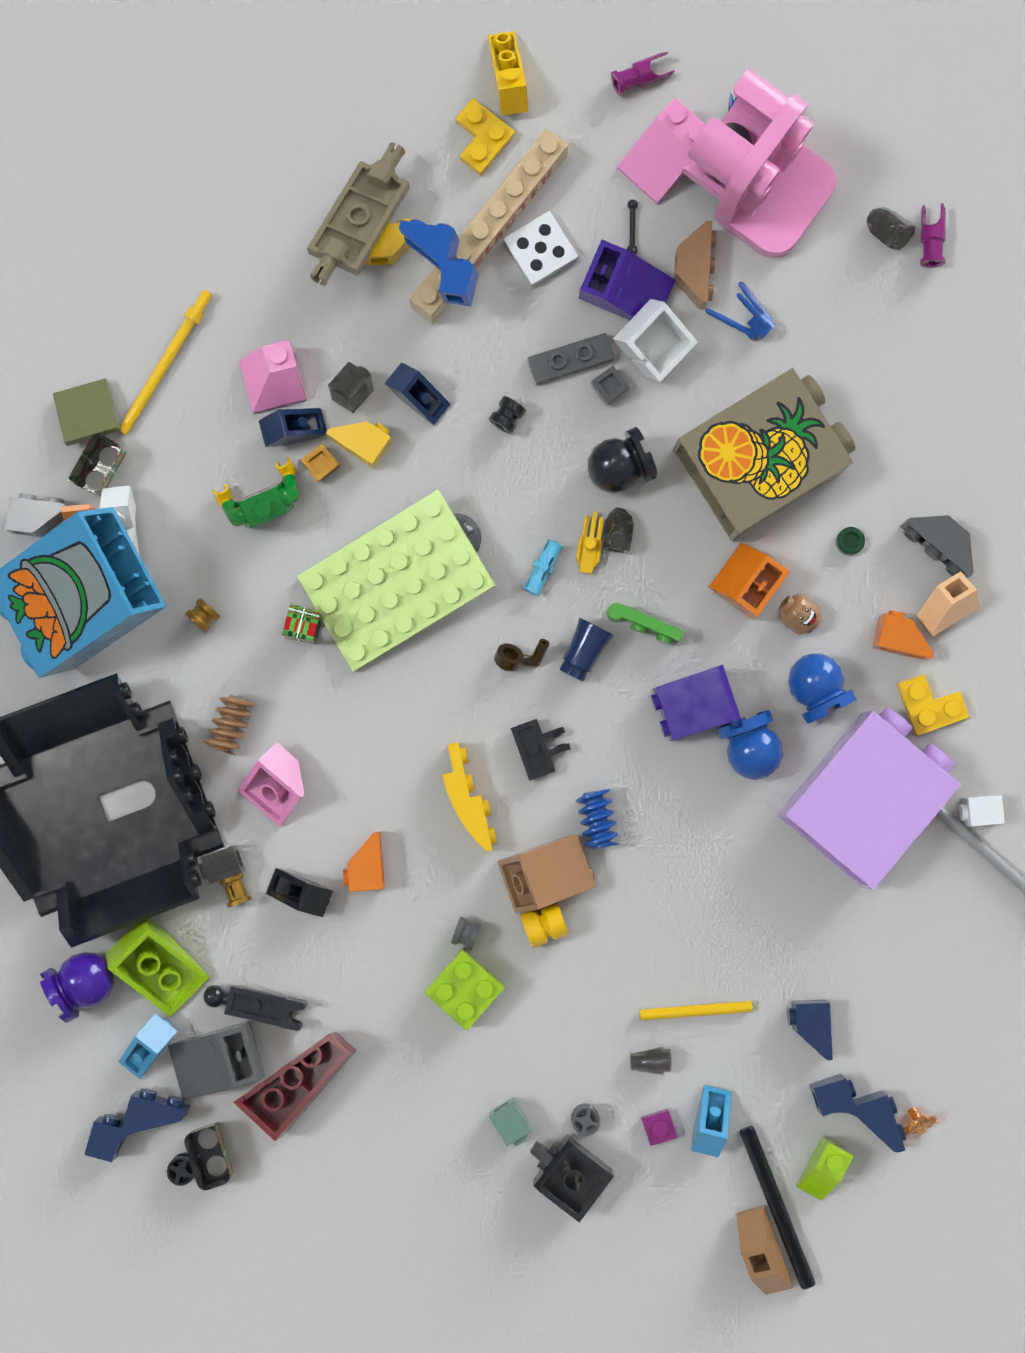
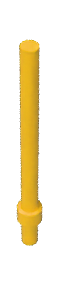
(192, 317)

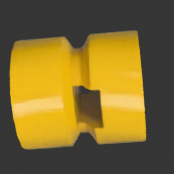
(544, 924)

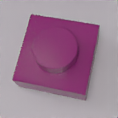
(659, 1127)

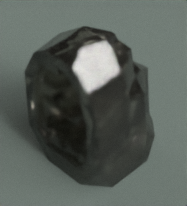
(890, 227)
(618, 531)

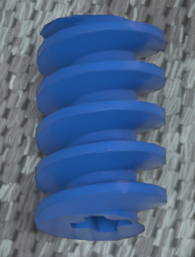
(597, 819)

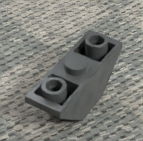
(943, 541)

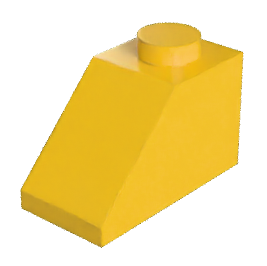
(362, 440)

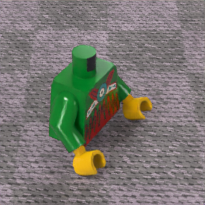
(263, 504)

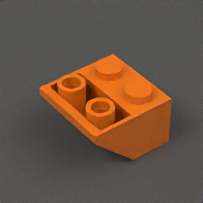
(749, 580)

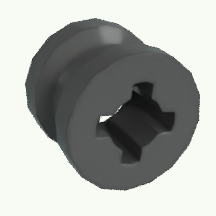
(466, 933)
(584, 1124)

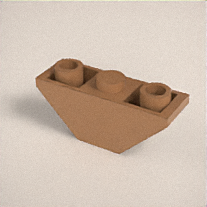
(695, 264)
(762, 1252)

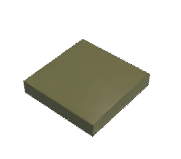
(86, 411)

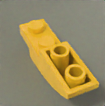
(470, 810)

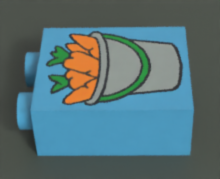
(76, 592)

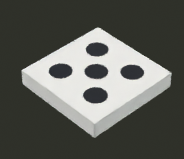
(540, 248)

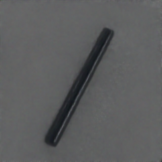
(777, 1207)

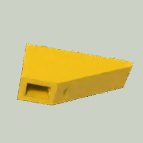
(508, 73)

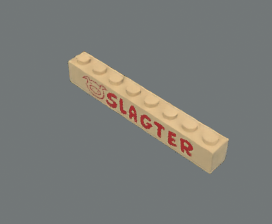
(496, 216)

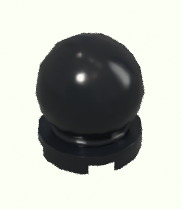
(619, 463)

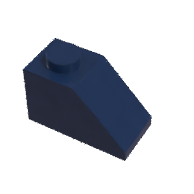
(417, 393)
(292, 426)
(813, 1023)

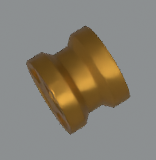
(202, 615)

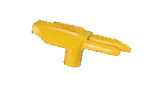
(589, 547)

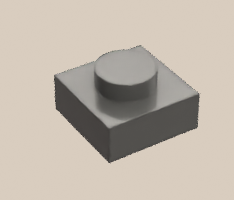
(609, 385)

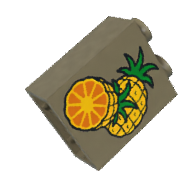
(765, 452)

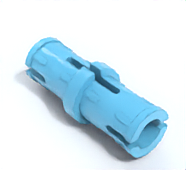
(543, 567)

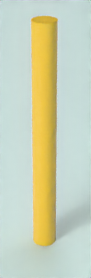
(695, 1010)

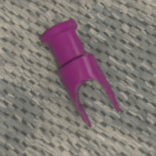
(637, 75)
(932, 239)

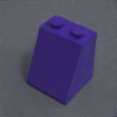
(695, 703)

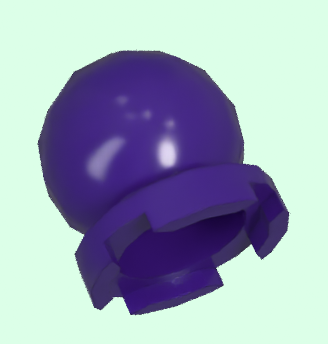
(80, 983)

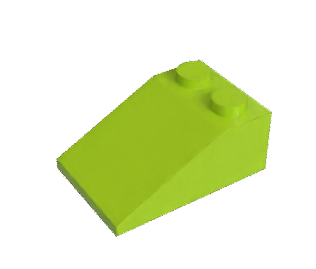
(156, 966)

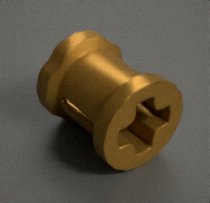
(235, 890)

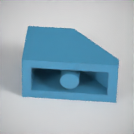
(147, 1046)
(711, 1121)

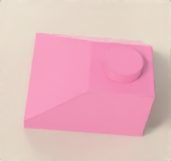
(272, 377)
(274, 784)

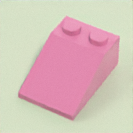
(662, 151)

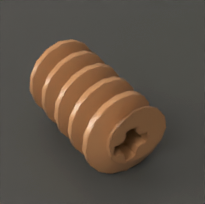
(229, 724)

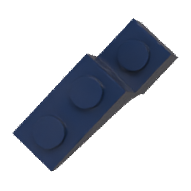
(874, 1110)
(143, 1113)

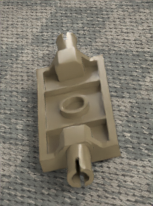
(359, 216)

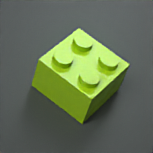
(464, 988)

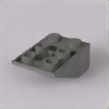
(217, 1061)

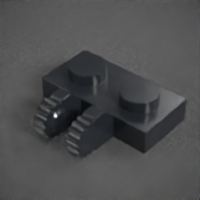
(534, 750)

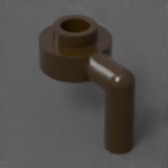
(510, 657)

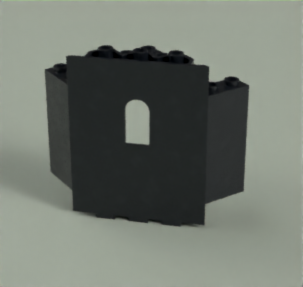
(55, 827)

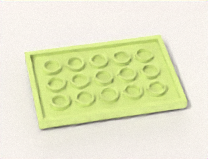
(396, 580)

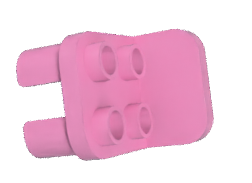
(764, 187)

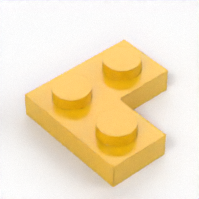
(489, 133)
(925, 712)

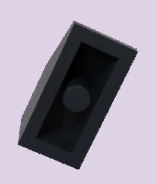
(299, 892)

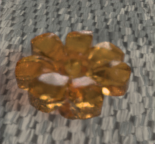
(919, 1122)

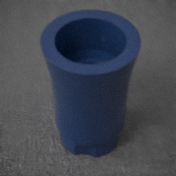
(584, 649)

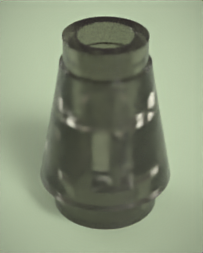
(652, 1061)

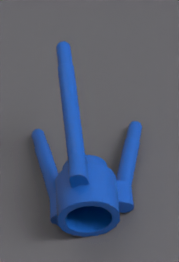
(759, 324)

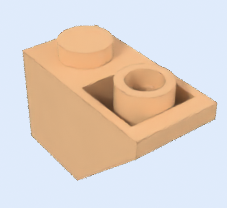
(948, 604)

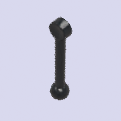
(632, 205)

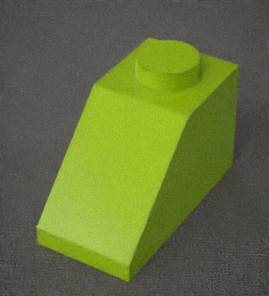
(824, 1169)

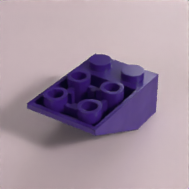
(623, 281)

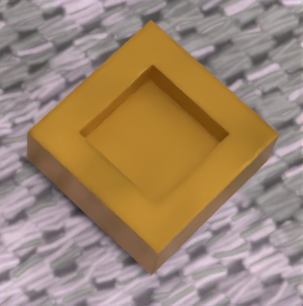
(320, 463)

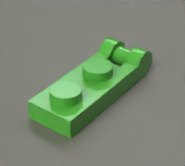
(643, 623)

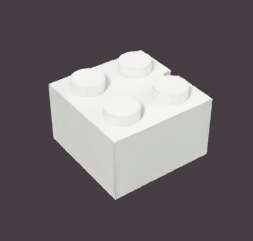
(655, 340)

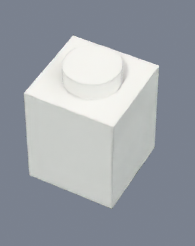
(981, 810)

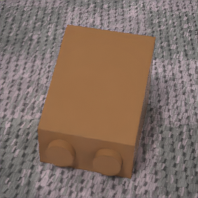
(547, 874)

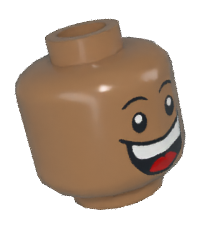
(800, 614)

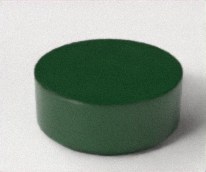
(850, 541)

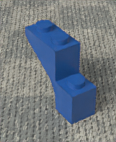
(439, 247)

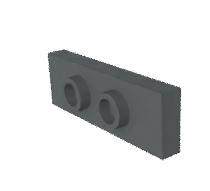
(570, 358)

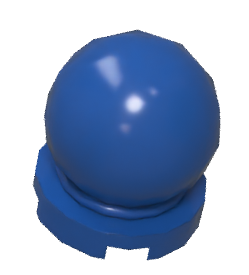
(818, 684)
(752, 747)

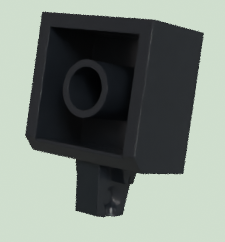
(570, 1176)

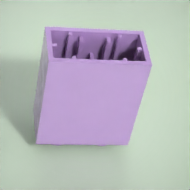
(871, 796)

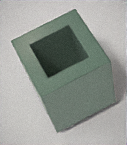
(510, 1123)

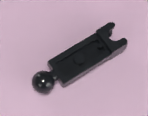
(256, 1005)

